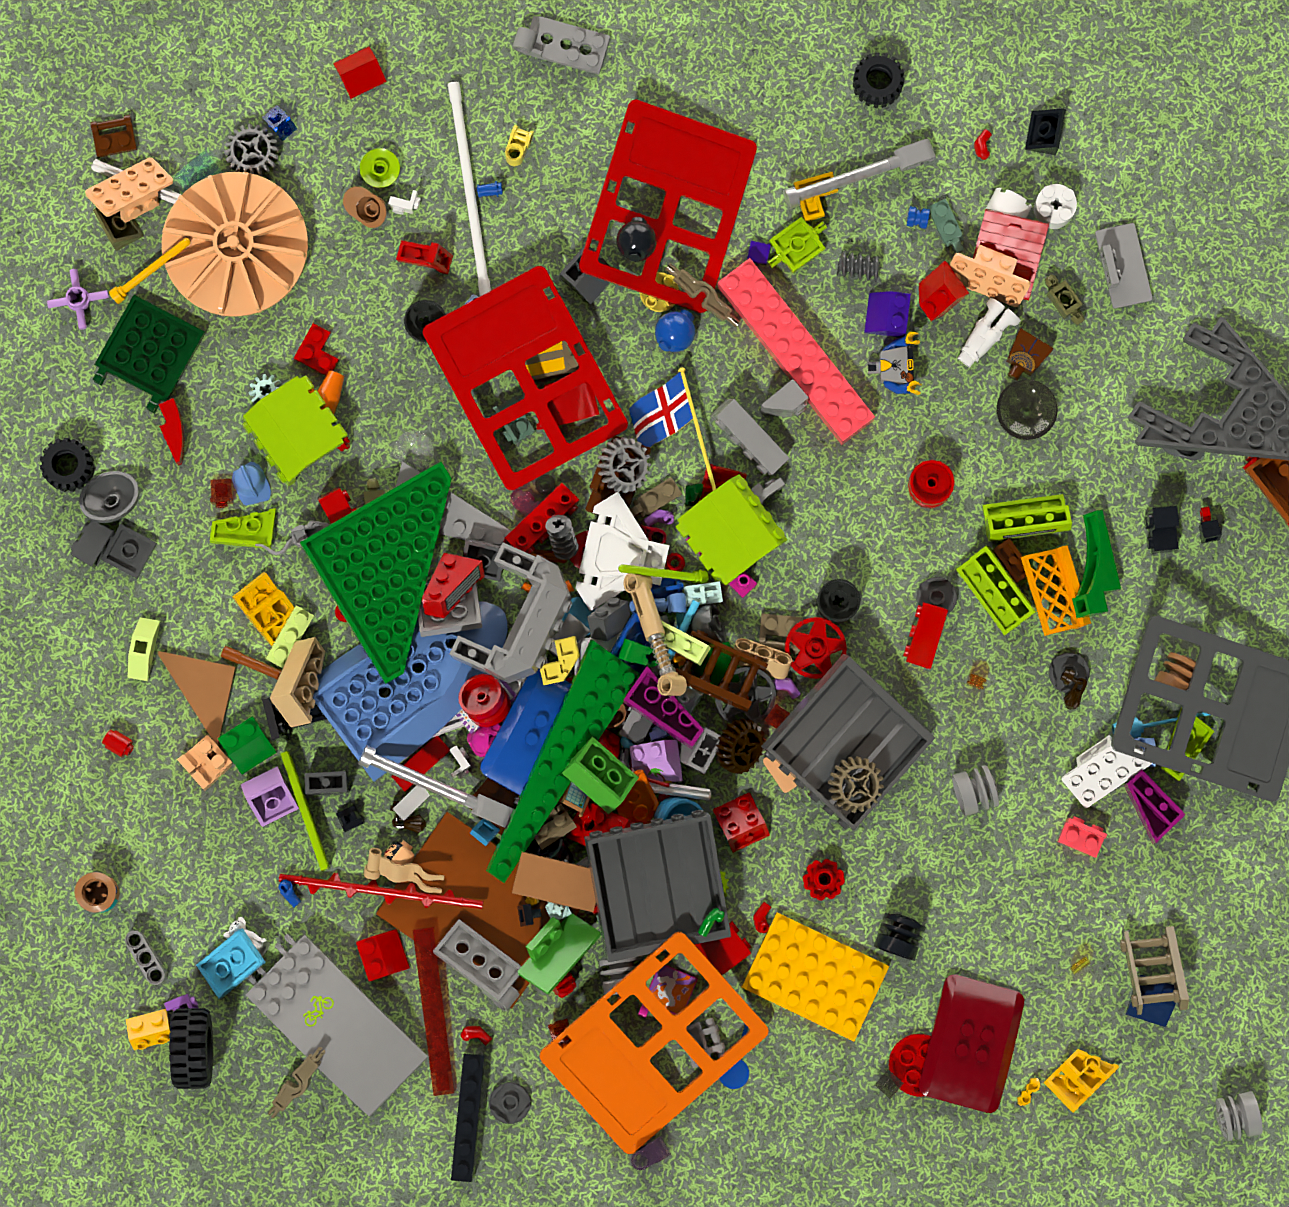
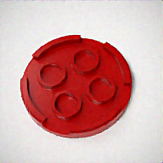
(907, 1061)

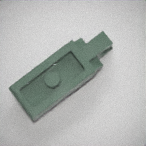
(946, 225)

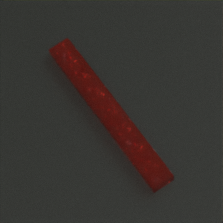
(433, 1011)

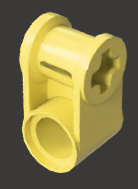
(518, 142)

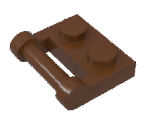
(115, 142)

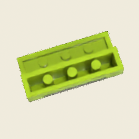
(1026, 517)
(996, 590)

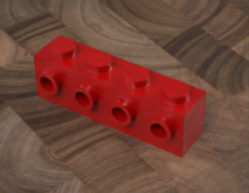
(532, 528)

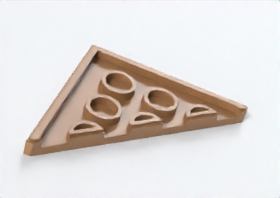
(204, 686)

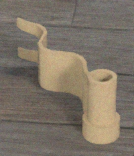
(380, 865)

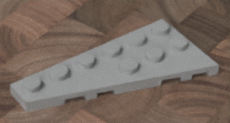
(461, 518)

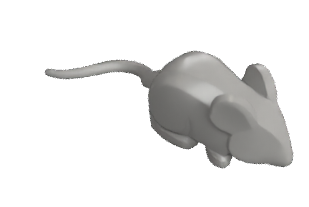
(299, 534)

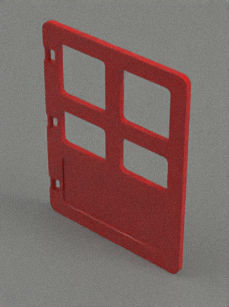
(683, 161)
(500, 335)

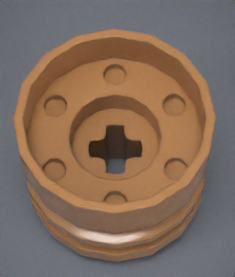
(1180, 672)

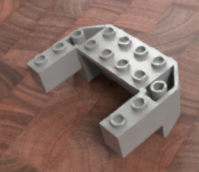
(534, 625)

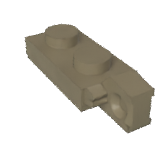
(656, 498)

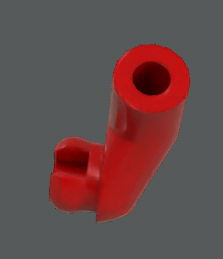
(759, 918)

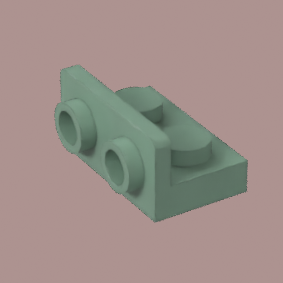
(517, 429)

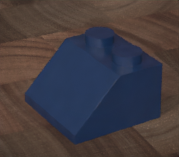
(1155, 1013)

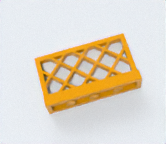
(1068, 587)

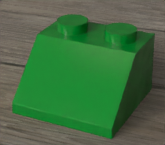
(247, 745)

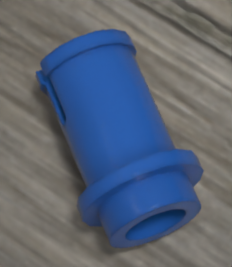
(490, 189)

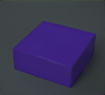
(759, 252)

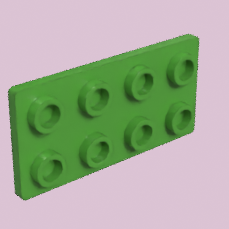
(557, 951)

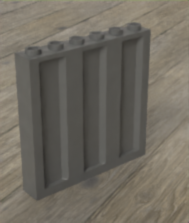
(843, 719)
(656, 883)

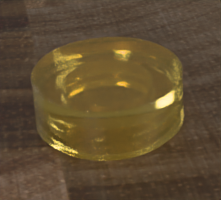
(1080, 965)

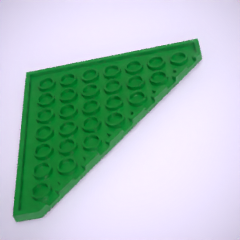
(380, 564)

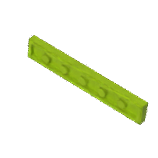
(305, 811)

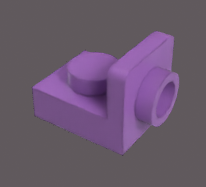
(180, 1002)

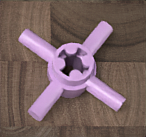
(71, 294)

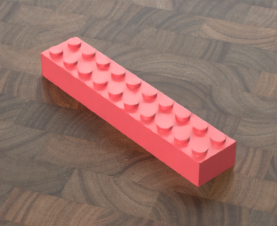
(795, 351)

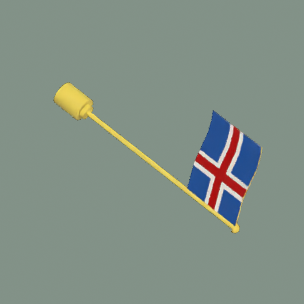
(665, 413)

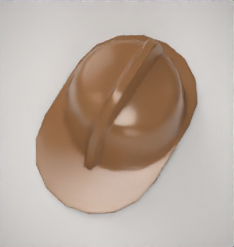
(365, 206)

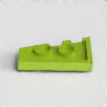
(245, 530)
(1198, 738)

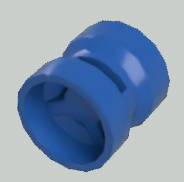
(918, 217)

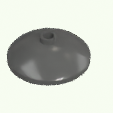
(109, 496)

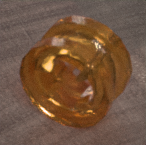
(976, 681)

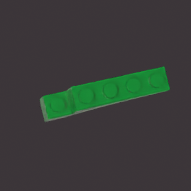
(1100, 569)

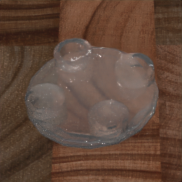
(414, 449)

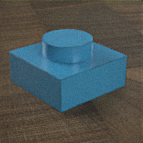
(484, 832)

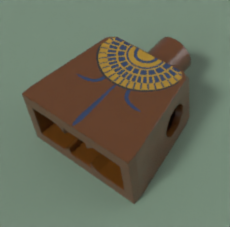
(1027, 354)

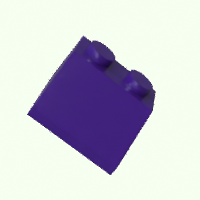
(887, 313)

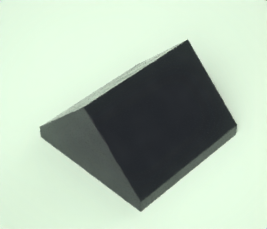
(1045, 131)

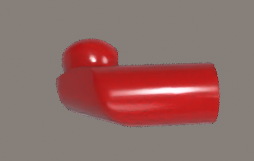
(980, 145)
(472, 1032)

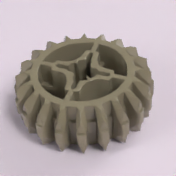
(861, 778)

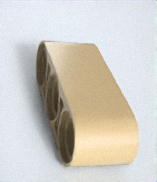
(777, 660)

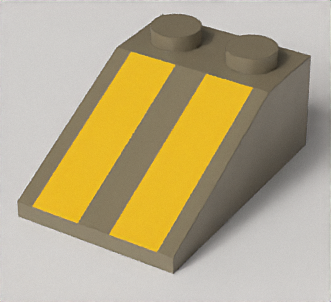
(554, 362)

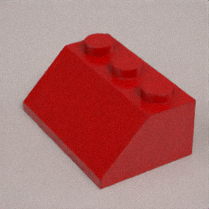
(925, 635)

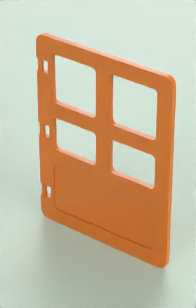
(616, 1076)

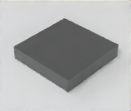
(129, 551)

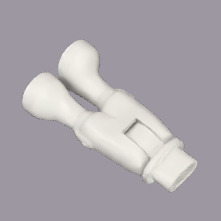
(984, 336)

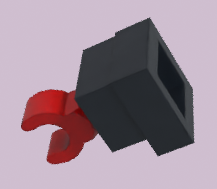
(1208, 529)

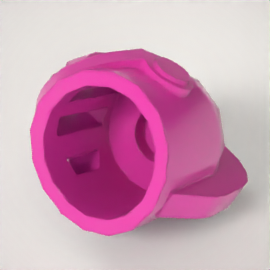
(482, 738)

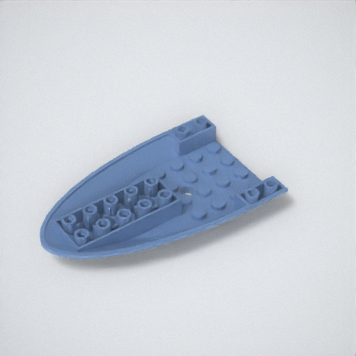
(418, 701)

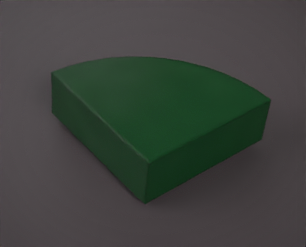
(693, 494)

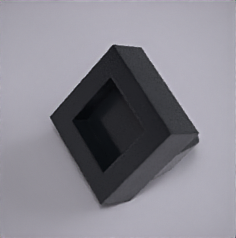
(349, 818)
(527, 915)

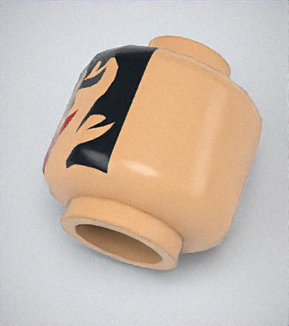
(400, 853)

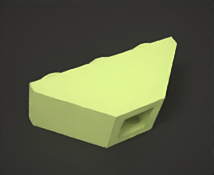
(142, 649)

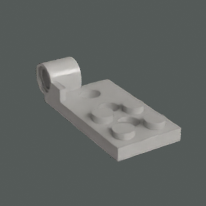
(529, 43)
(497, 989)

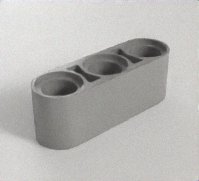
(139, 950)

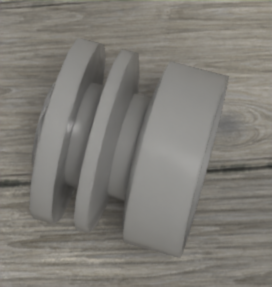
(975, 790)
(617, 971)
(1238, 1116)

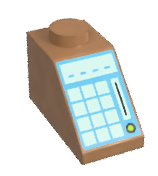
(574, 797)

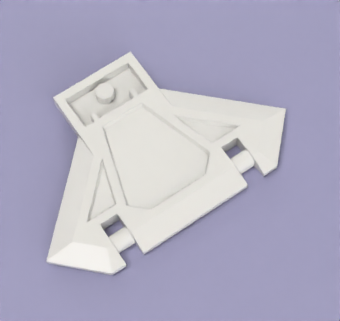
(615, 545)

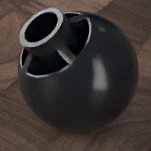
(636, 240)

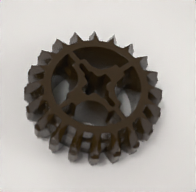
(740, 746)

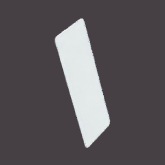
(411, 801)

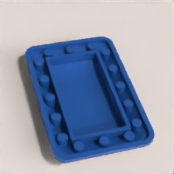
(523, 732)

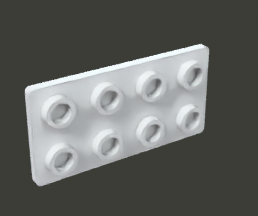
(1101, 771)

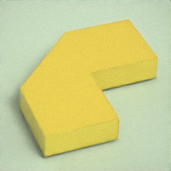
(567, 654)

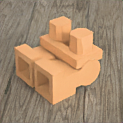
(207, 761)

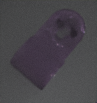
(653, 1152)

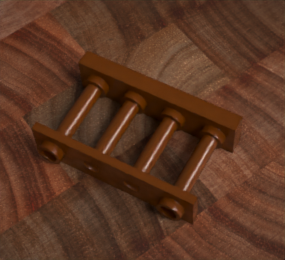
(722, 691)

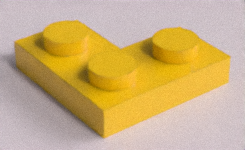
(812, 207)

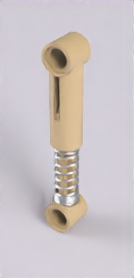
(640, 589)

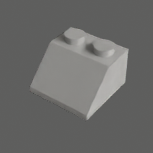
(786, 401)

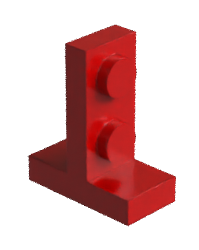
(425, 255)

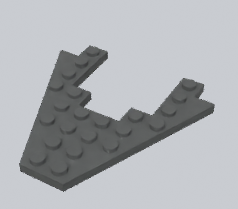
(1252, 424)

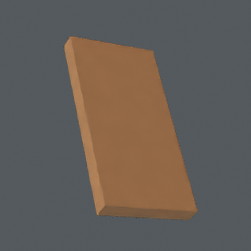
(554, 882)

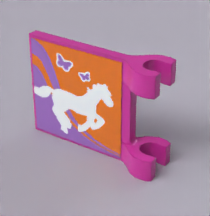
(672, 989)

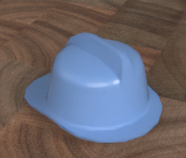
(251, 484)

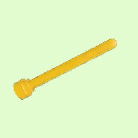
(119, 293)

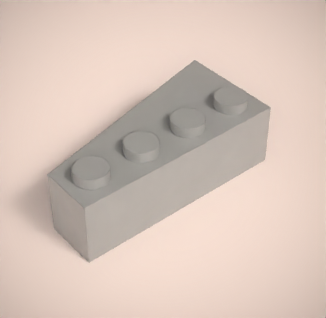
(749, 436)

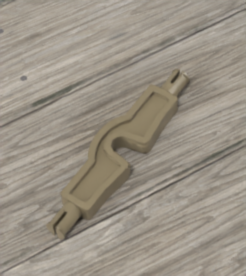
(694, 287)
(303, 1077)

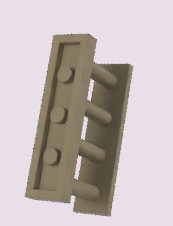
(1171, 959)

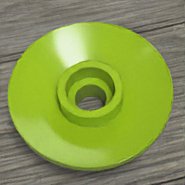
(379, 158)

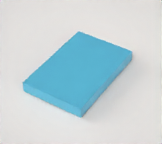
(230, 963)

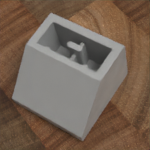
(702, 753)

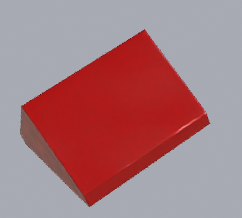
(360, 72)

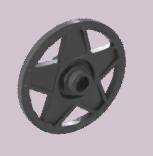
(756, 694)

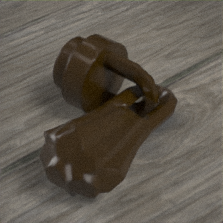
(1073, 698)
(413, 823)

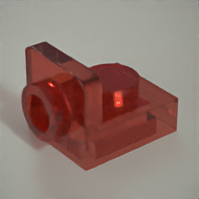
(221, 493)

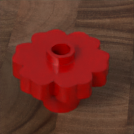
(834, 877)

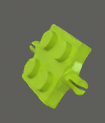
(797, 244)

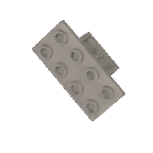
(1123, 265)

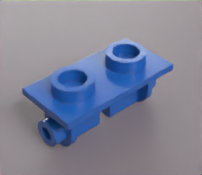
(668, 587)

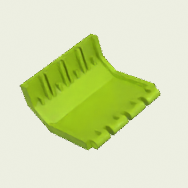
(293, 428)
(730, 530)

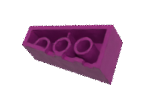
(663, 710)

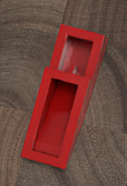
(173, 429)

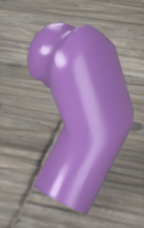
(659, 516)
(786, 685)

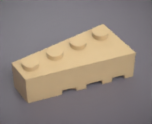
(298, 682)

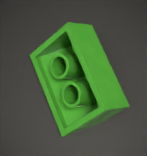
(600, 775)

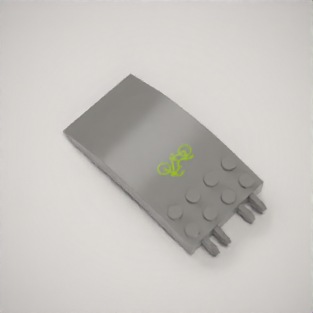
(326, 1009)

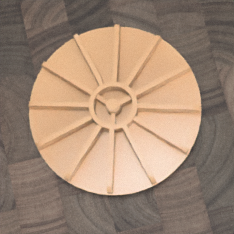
(242, 246)

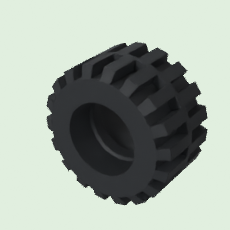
(878, 96)
(79, 476)

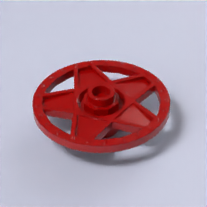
(815, 646)

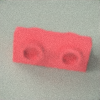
(1082, 837)

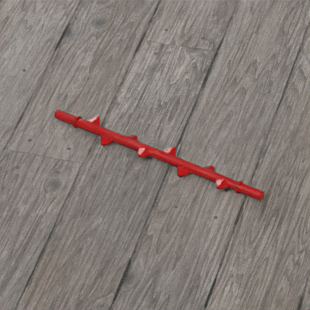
(389, 894)

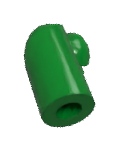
(708, 922)

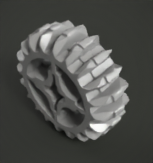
(256, 144)
(631, 479)

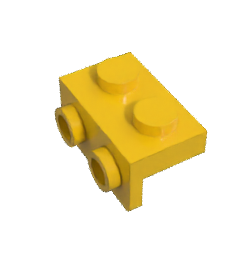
(148, 1029)

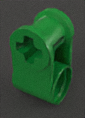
(636, 653)

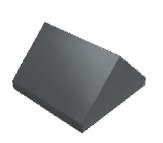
(486, 553)

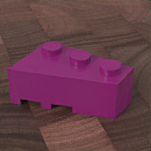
(1153, 806)

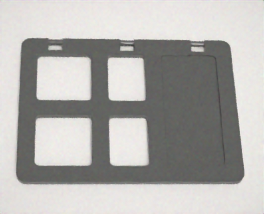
(1255, 724)

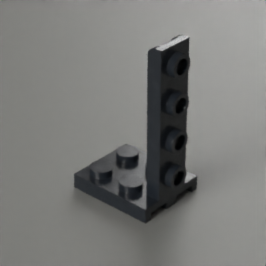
(277, 724)

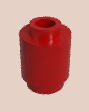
(118, 743)

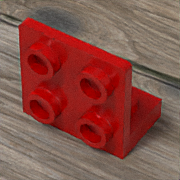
(741, 822)

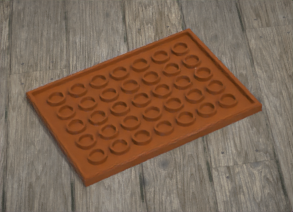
(463, 863)

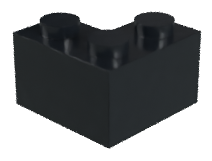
(1162, 529)

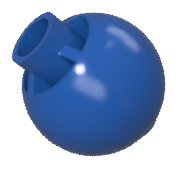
(675, 331)

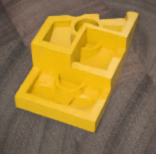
(262, 602)
(1081, 1078)

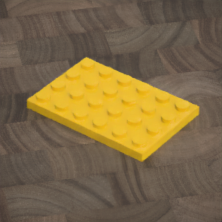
(815, 976)

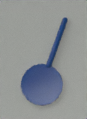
(738, 1074)

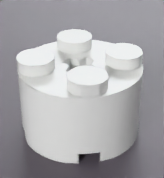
(1065, 202)
(1009, 203)

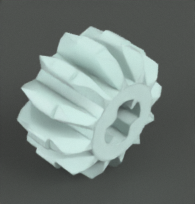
(263, 384)

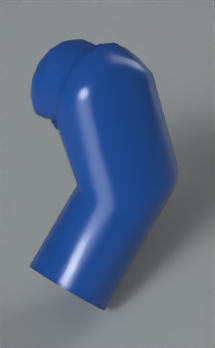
(287, 891)

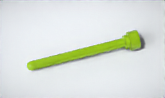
(695, 577)

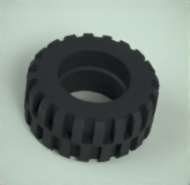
(191, 1048)

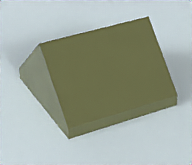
(117, 231)

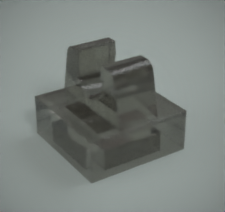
(888, 1084)

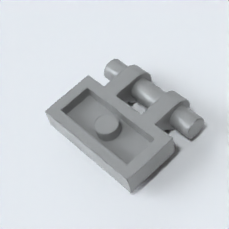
(698, 1034)

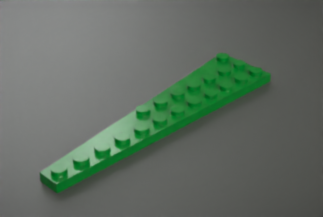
(586, 712)

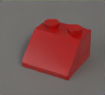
(940, 292)
(382, 955)

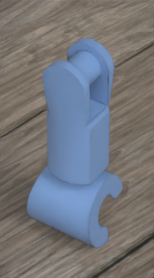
(674, 603)

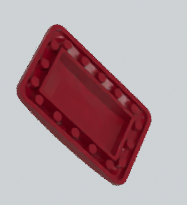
(971, 1043)

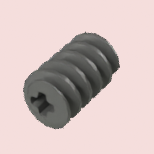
(858, 265)
(562, 537)

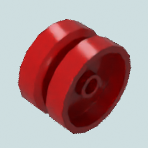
(926, 495)
(484, 700)

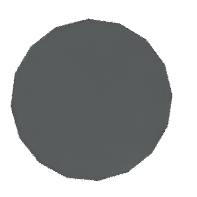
(946, 600)
(1068, 661)
(509, 1103)

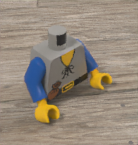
(896, 366)

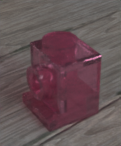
(523, 502)

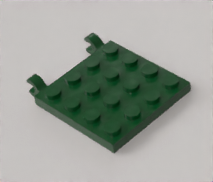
(148, 350)

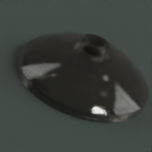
(1030, 396)

